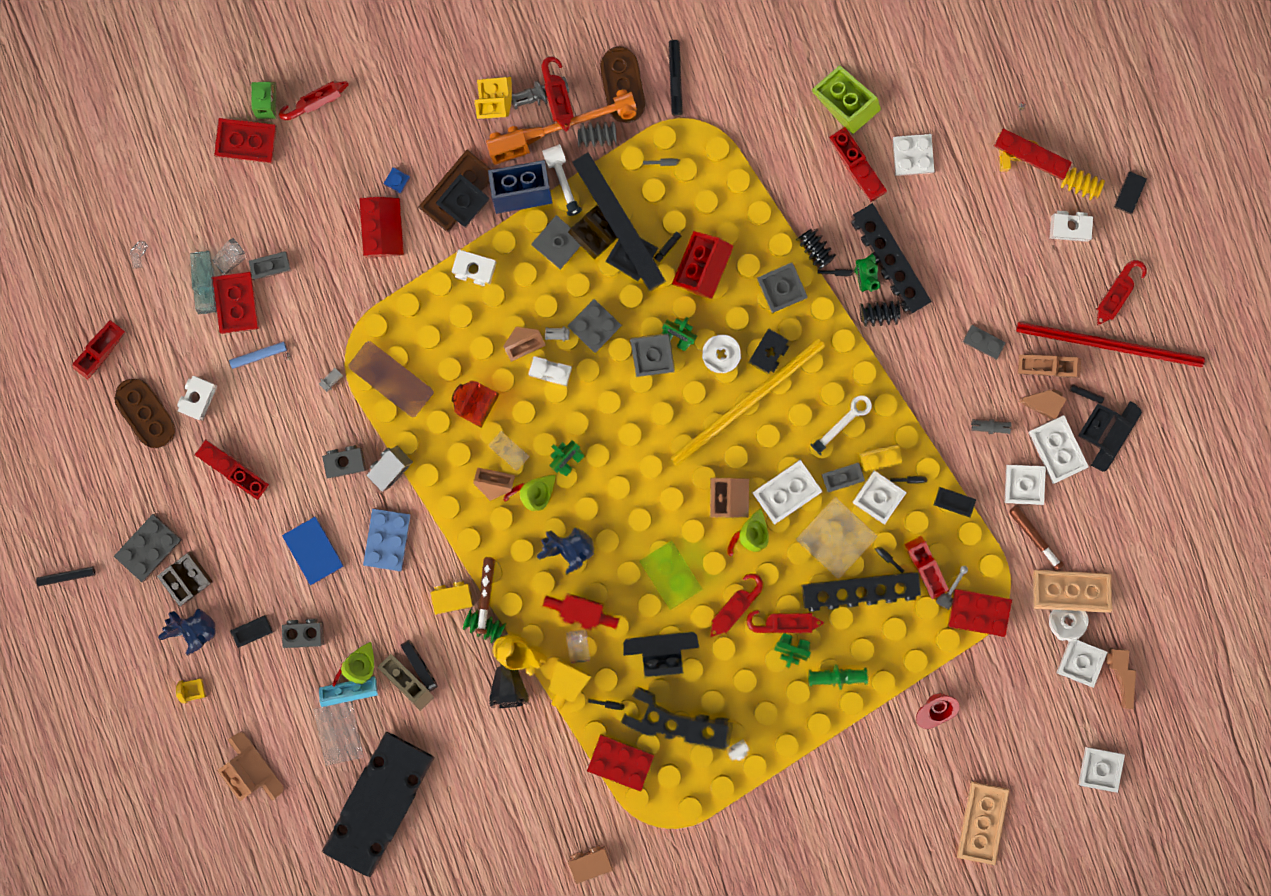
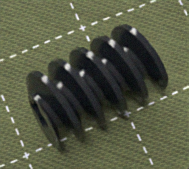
(816, 248)
(880, 313)

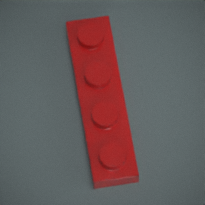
(1032, 154)

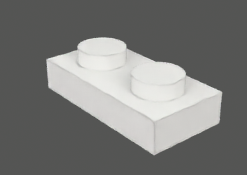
(738, 750)

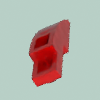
(857, 165)
(231, 469)

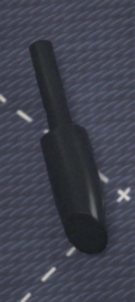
(838, 272)
(910, 479)
(888, 558)
(608, 704)

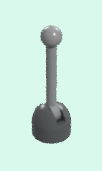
(945, 599)

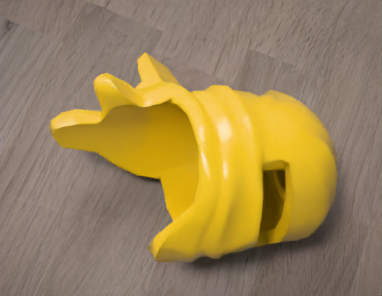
(516, 655)

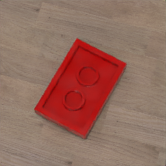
(245, 140)
(235, 302)
(979, 613)
(620, 763)

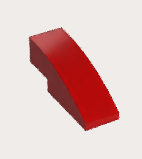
(98, 349)

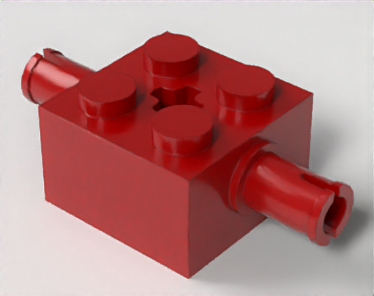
(582, 611)

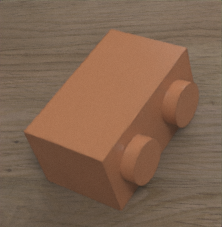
(590, 864)

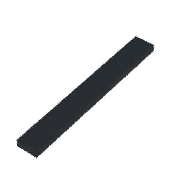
(619, 221)

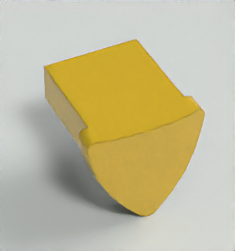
(190, 690)

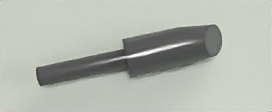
(663, 162)

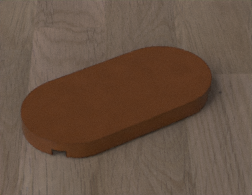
(618, 72)
(144, 413)

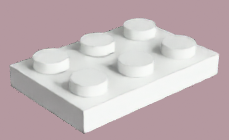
(1058, 449)
(787, 492)

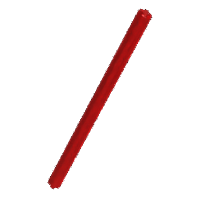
(1110, 344)

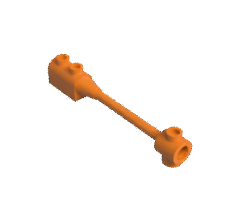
(516, 141)

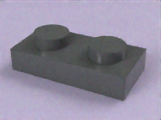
(269, 265)
(983, 342)
(843, 477)

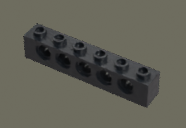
(870, 215)
(910, 582)

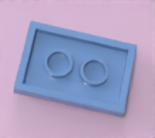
(387, 540)

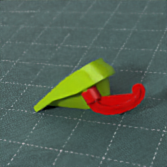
(535, 493)
(752, 535)
(358, 665)

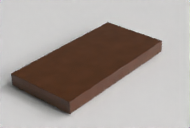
(469, 167)

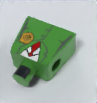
(264, 98)

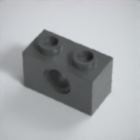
(333, 467)

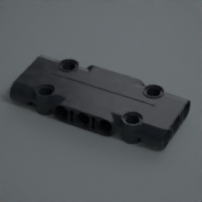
(378, 804)

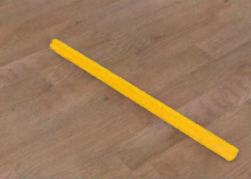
(747, 402)

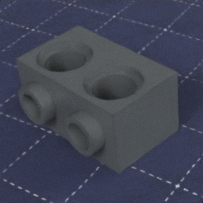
(303, 638)

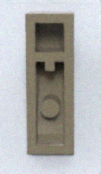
(405, 682)

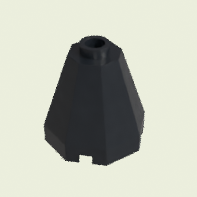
(508, 689)

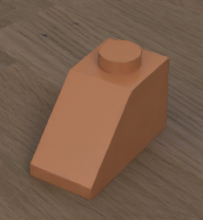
(1046, 403)

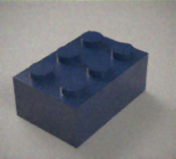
(520, 187)

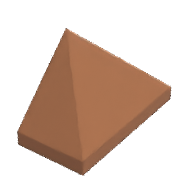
(523, 342)
(493, 483)

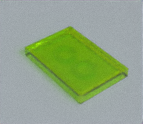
(670, 575)

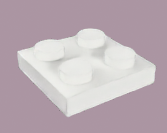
(913, 154)
(1025, 484)
(879, 497)
(1082, 662)
(1101, 769)

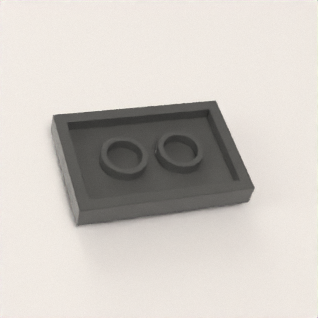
(147, 548)

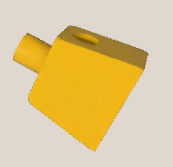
(567, 683)

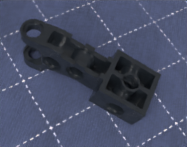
(690, 728)

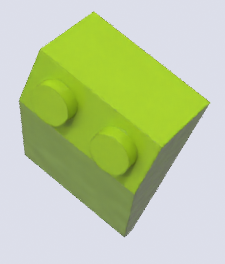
(847, 99)

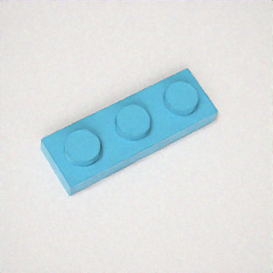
(347, 692)

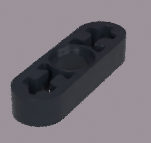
(419, 665)

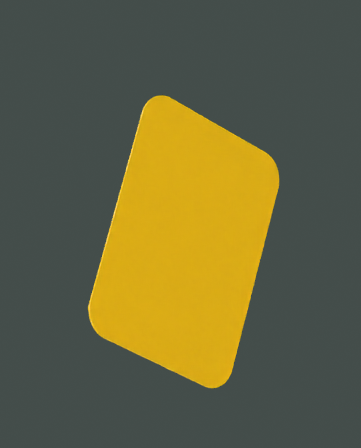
(637, 498)

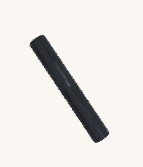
(675, 78)

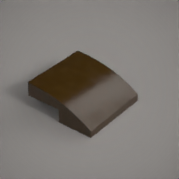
(593, 232)
(185, 579)

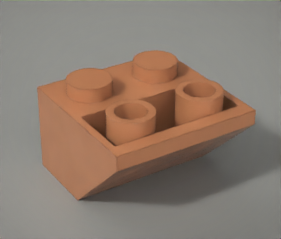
(729, 497)

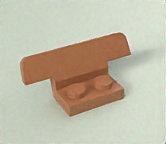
(248, 770)

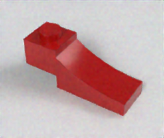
(926, 567)

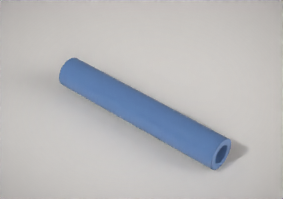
(258, 355)

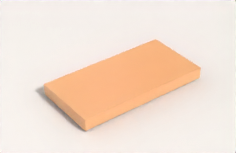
(1072, 591)
(983, 823)

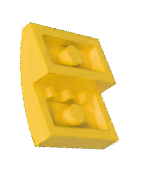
(494, 97)

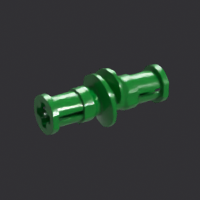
(837, 677)

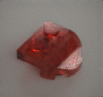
(473, 402)

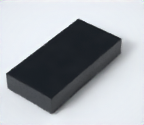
(1130, 192)
(954, 502)
(251, 631)

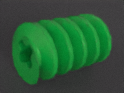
(493, 629)

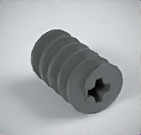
(597, 134)

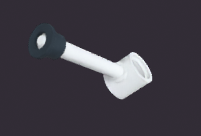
(555, 158)
(819, 445)

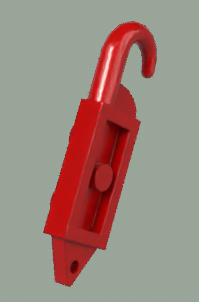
(557, 94)
(315, 99)
(1118, 292)
(735, 607)
(785, 623)

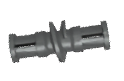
(531, 95)

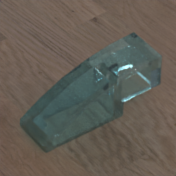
(202, 282)

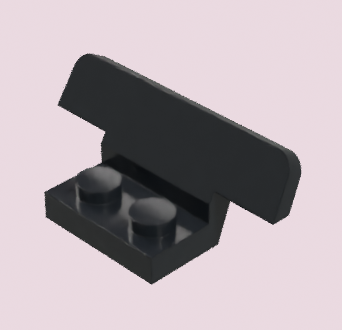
(1108, 432)
(661, 652)

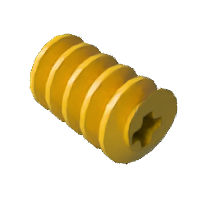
(1082, 183)

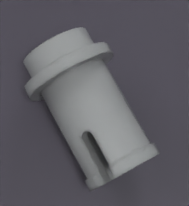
(557, 333)
(330, 379)

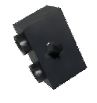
(770, 340)

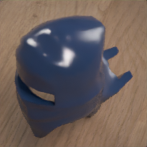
(574, 548)
(195, 629)

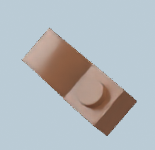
(1049, 366)
(1118, 661)

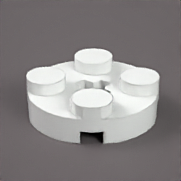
(724, 364)
(1066, 632)

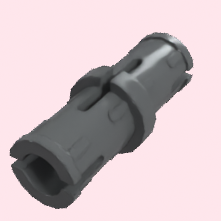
(991, 426)

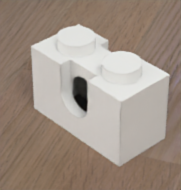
(1060, 230)
(466, 259)
(559, 372)
(205, 390)

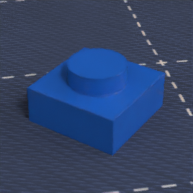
(396, 180)

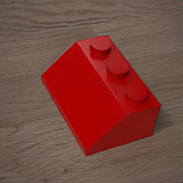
(381, 227)
(703, 264)

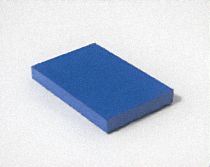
(313, 550)

